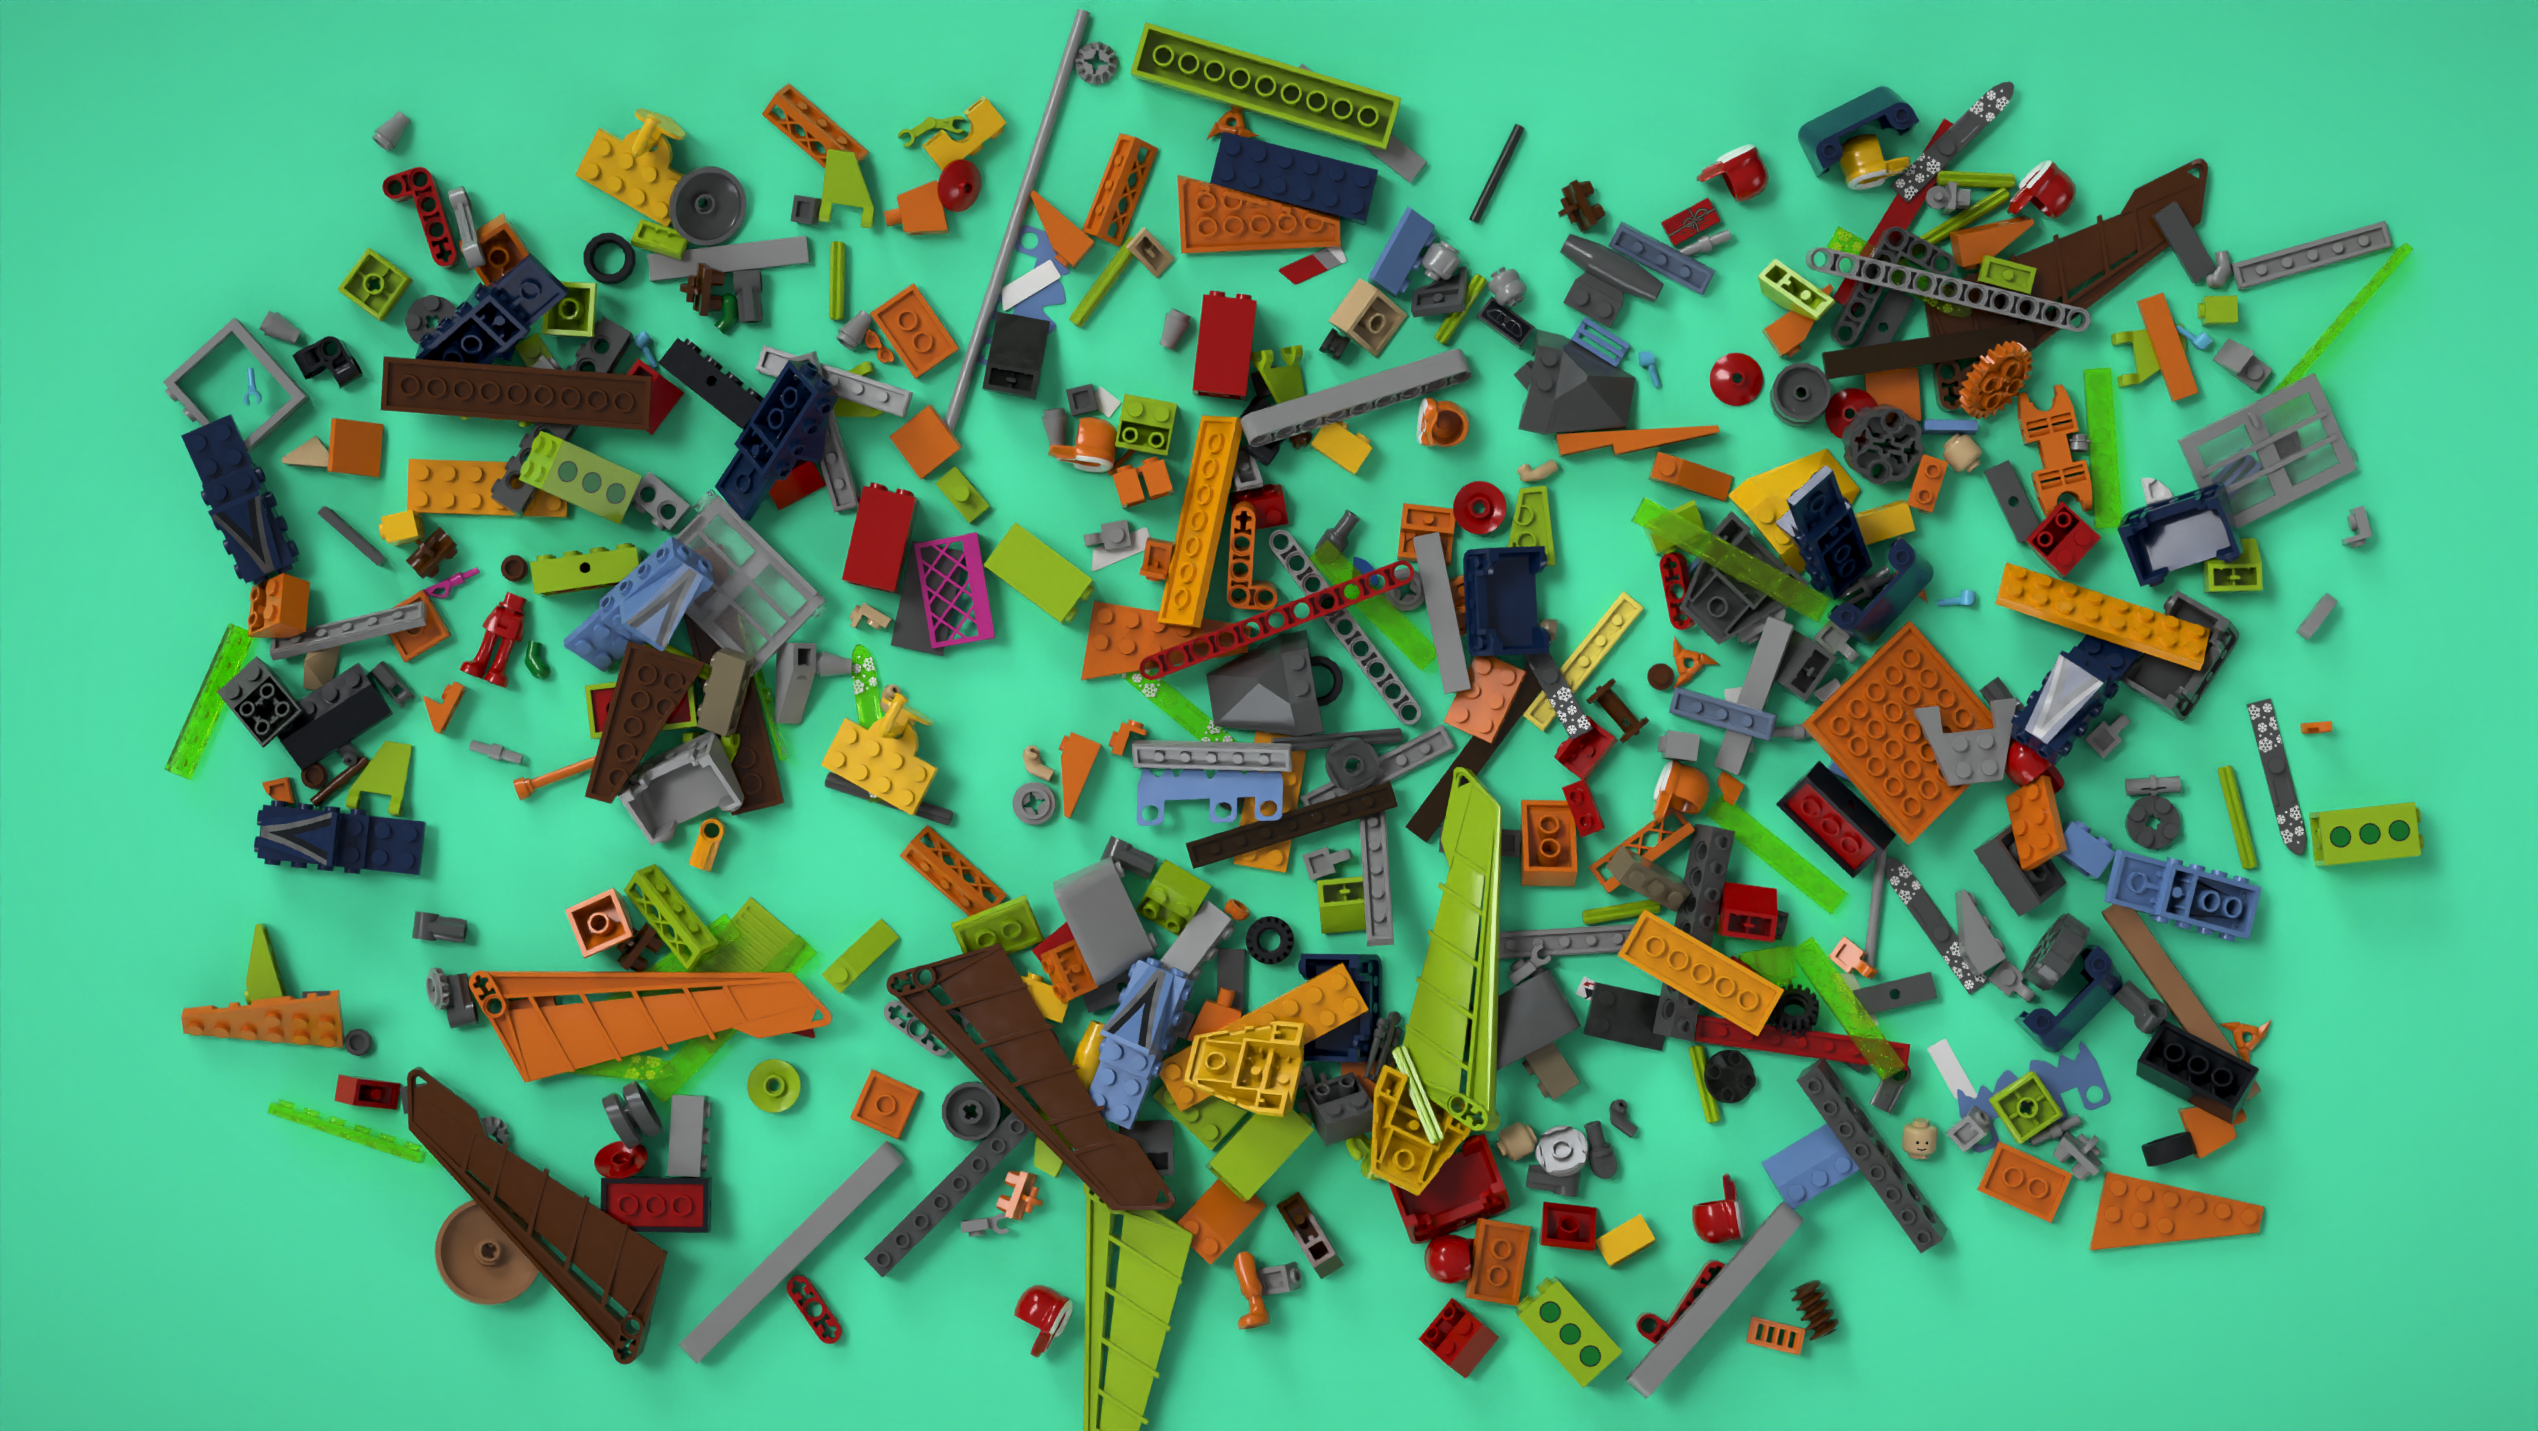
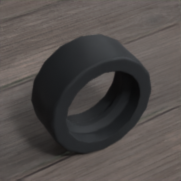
(602, 239)
(1337, 677)
(2168, 1149)

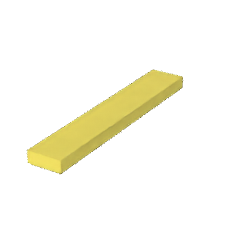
(1588, 655)

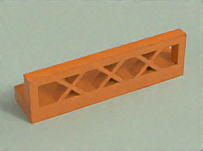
(815, 124)
(1115, 187)
(1652, 853)
(949, 878)

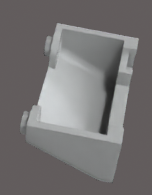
(681, 786)
(1103, 919)

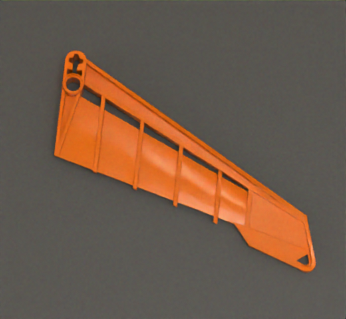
(589, 1033)

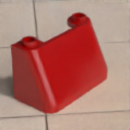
(1456, 1196)

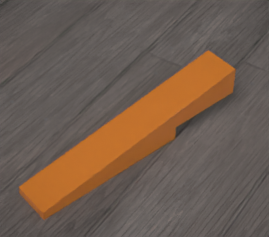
(1629, 440)

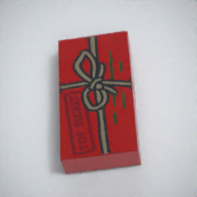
(1690, 222)

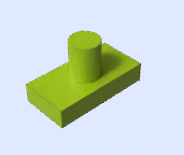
(962, 495)

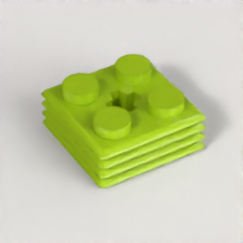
(358, 287)
(2043, 1108)

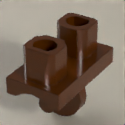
(1577, 207)
(699, 289)
(431, 553)
(631, 956)

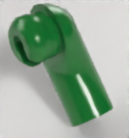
(730, 312)
(533, 661)

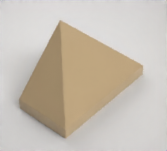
(1150, 252)
(309, 454)
(320, 667)

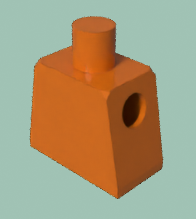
(919, 211)
(1215, 1014)
(2208, 1130)

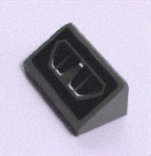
(1505, 322)

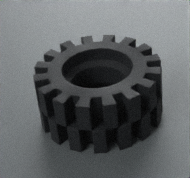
(1258, 928)
(1800, 1022)

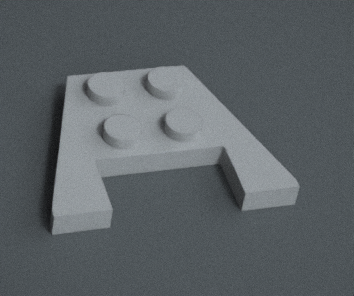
(1970, 755)

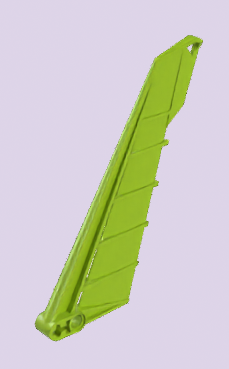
(1444, 990)
(1144, 1297)

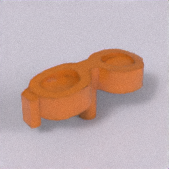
(872, 341)

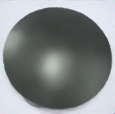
(1729, 1076)

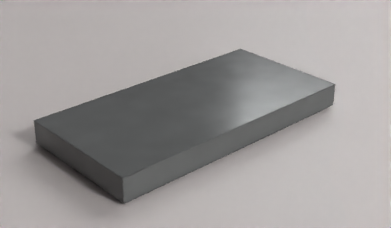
(911, 622)

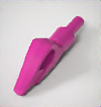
(453, 580)

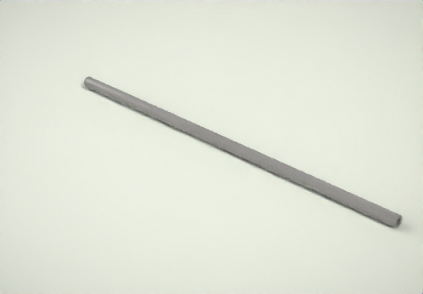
(1016, 219)

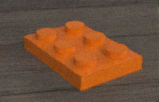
(914, 331)
(1487, 703)
(2035, 823)
(2024, 1181)
(1497, 1261)

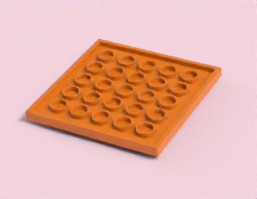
(1879, 741)

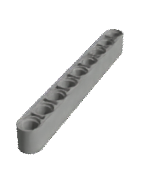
(1355, 397)
(1348, 641)
(1714, 1299)

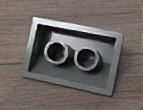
(2020, 887)

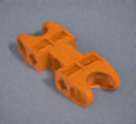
(2054, 451)

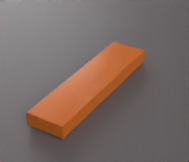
(2167, 347)

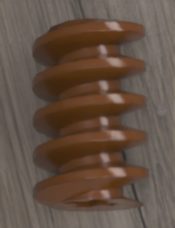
(1815, 1309)

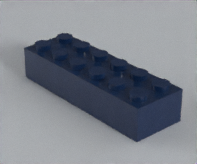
(1295, 177)

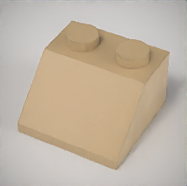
(1367, 317)

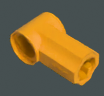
(707, 846)

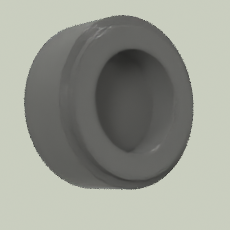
(358, 1042)

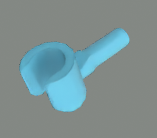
(642, 341)
(2200, 342)
(1647, 359)
(252, 388)
(1966, 599)

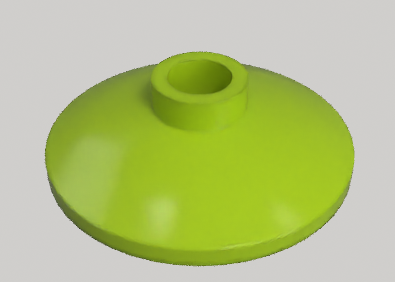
(759, 1085)

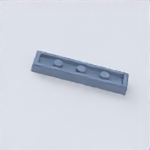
(1661, 258)
(1723, 713)

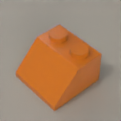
(600, 922)

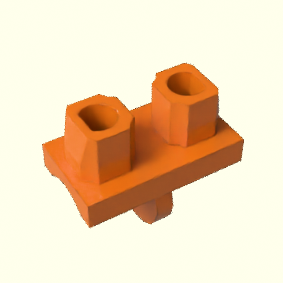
(1023, 1196)

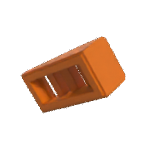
(1798, 1340)

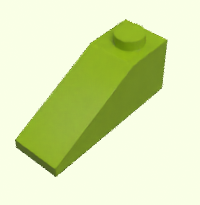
(1793, 291)
(860, 956)
(263, 973)

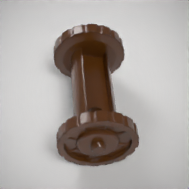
(1617, 710)

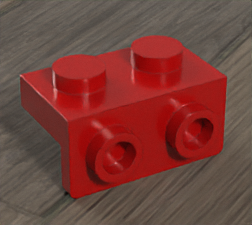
(1268, 504)
(1586, 751)
(1583, 807)

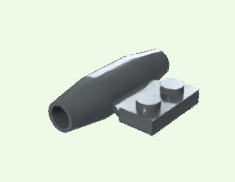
(1605, 279)

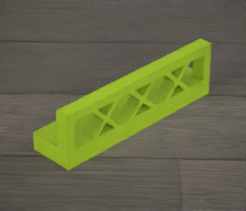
(672, 911)

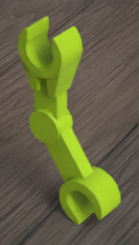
(930, 124)

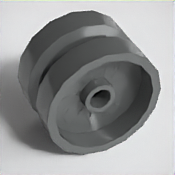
(1797, 410)
(631, 1114)
(960, 1122)

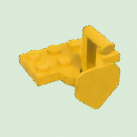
(631, 168)
(884, 756)

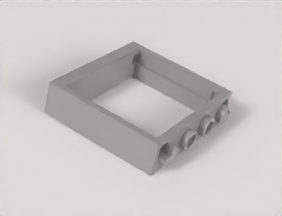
(298, 396)

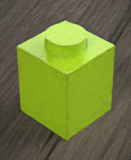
(2218, 310)

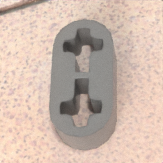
(2316, 616)

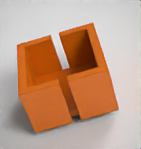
(1129, 486)

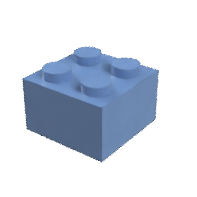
(2084, 852)

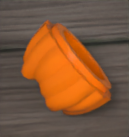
(1236, 909)

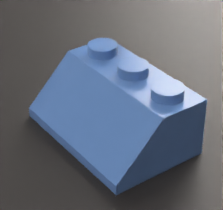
(1402, 253)
(1809, 1166)

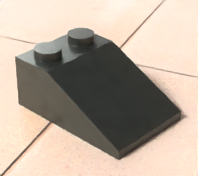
(1623, 1016)

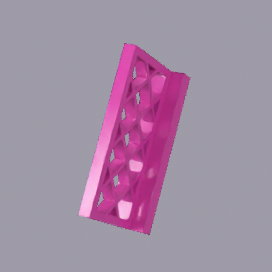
(977, 585)

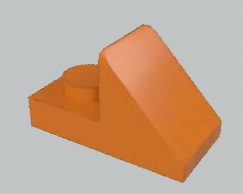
(440, 713)

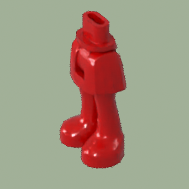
(503, 622)

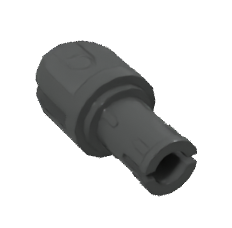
(1339, 534)
(1867, 585)
(1601, 1153)

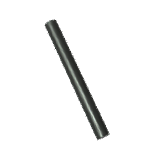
(1496, 173)

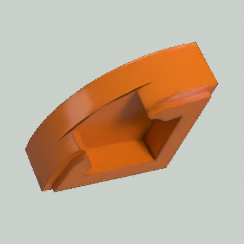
(2316, 727)
(1730, 787)
(280, 790)

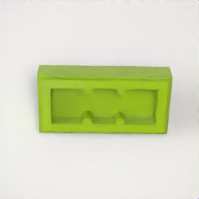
(659, 239)

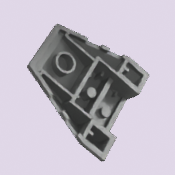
(1573, 389)
(1723, 603)
(1268, 689)

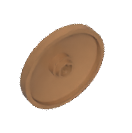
(480, 1259)

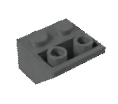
(1803, 666)
(1339, 1108)
(1156, 1141)

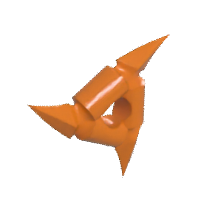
(1239, 129)
(1686, 673)
(2256, 1035)

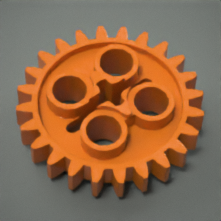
(1995, 379)

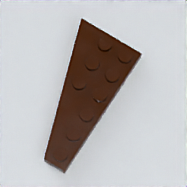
(642, 702)

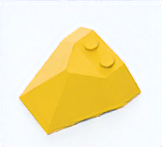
(1766, 495)
(1250, 1066)
(1399, 1141)

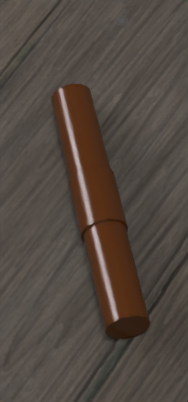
(339, 781)

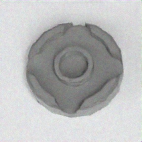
(1562, 1151)

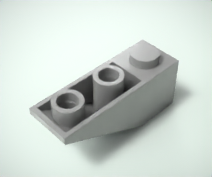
(794, 680)
(1975, 939)

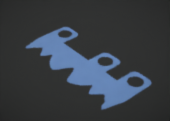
(1049, 295)
(1223, 787)
(2070, 1074)

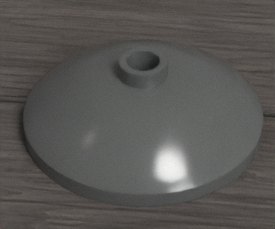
(721, 210)

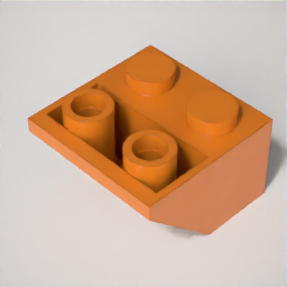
(279, 607)

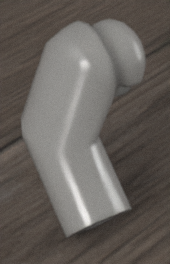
(2222, 272)

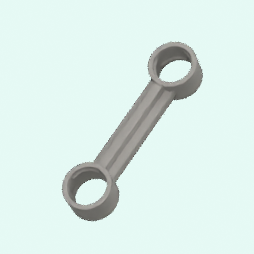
(462, 208)

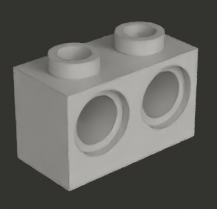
(663, 498)
(1679, 746)

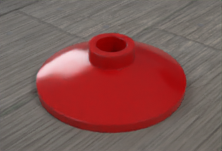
(959, 185)
(1729, 391)
(1841, 402)
(1489, 497)
(619, 1162)

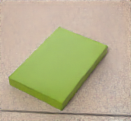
(1008, 924)

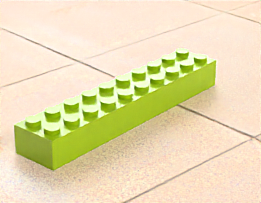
(1265, 87)

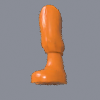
(1252, 1290)

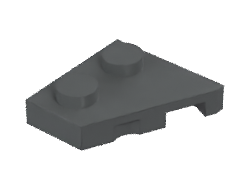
(1441, 296)

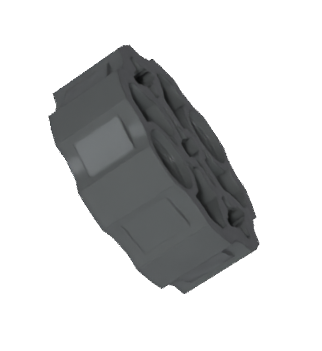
(1902, 427)
(2056, 951)

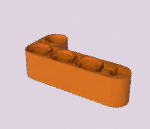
(1246, 556)

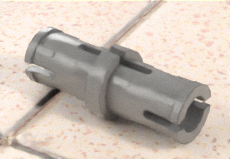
(2152, 785)

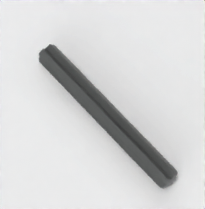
(1328, 740)
(924, 811)

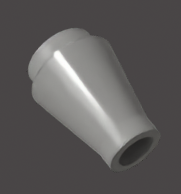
(391, 131)
(278, 327)
(1174, 328)
(854, 331)
(1055, 425)
(831, 664)

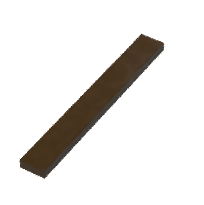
(1923, 350)
(1473, 757)
(1292, 825)

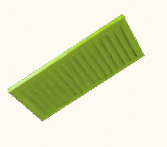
(760, 942)

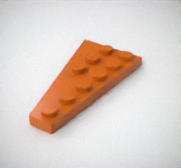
(1232, 220)
(1126, 635)
(278, 1019)
(2151, 1212)

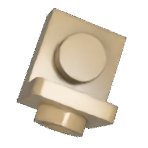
(874, 619)

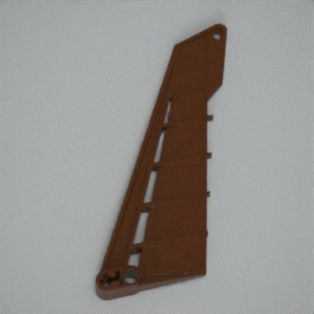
(2076, 259)
(1010, 1022)
(597, 1243)

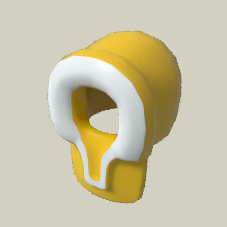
(1865, 165)

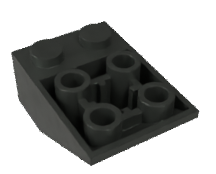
(1016, 355)
(260, 701)

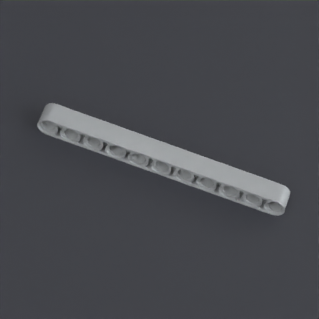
(1960, 293)
(791, 1252)

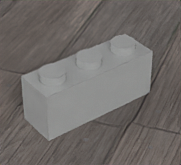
(1199, 941)
(688, 1135)

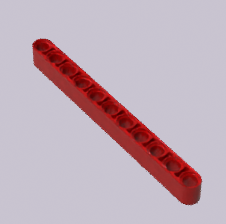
(1265, 627)

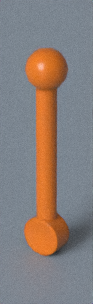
(1113, 471)

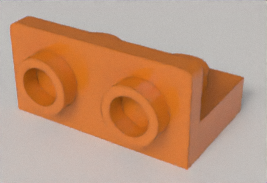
(1927, 484)
(1068, 971)

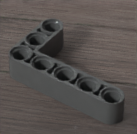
(1892, 253)

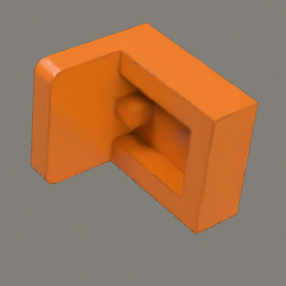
(1156, 559)
(1119, 739)

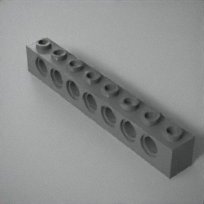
(605, 332)
(1698, 918)
(1872, 1155)
(947, 1194)

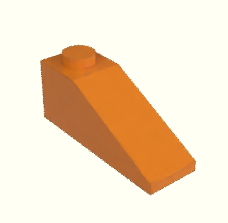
(1065, 238)
(1988, 239)
(1790, 331)
(1690, 476)
(1076, 765)

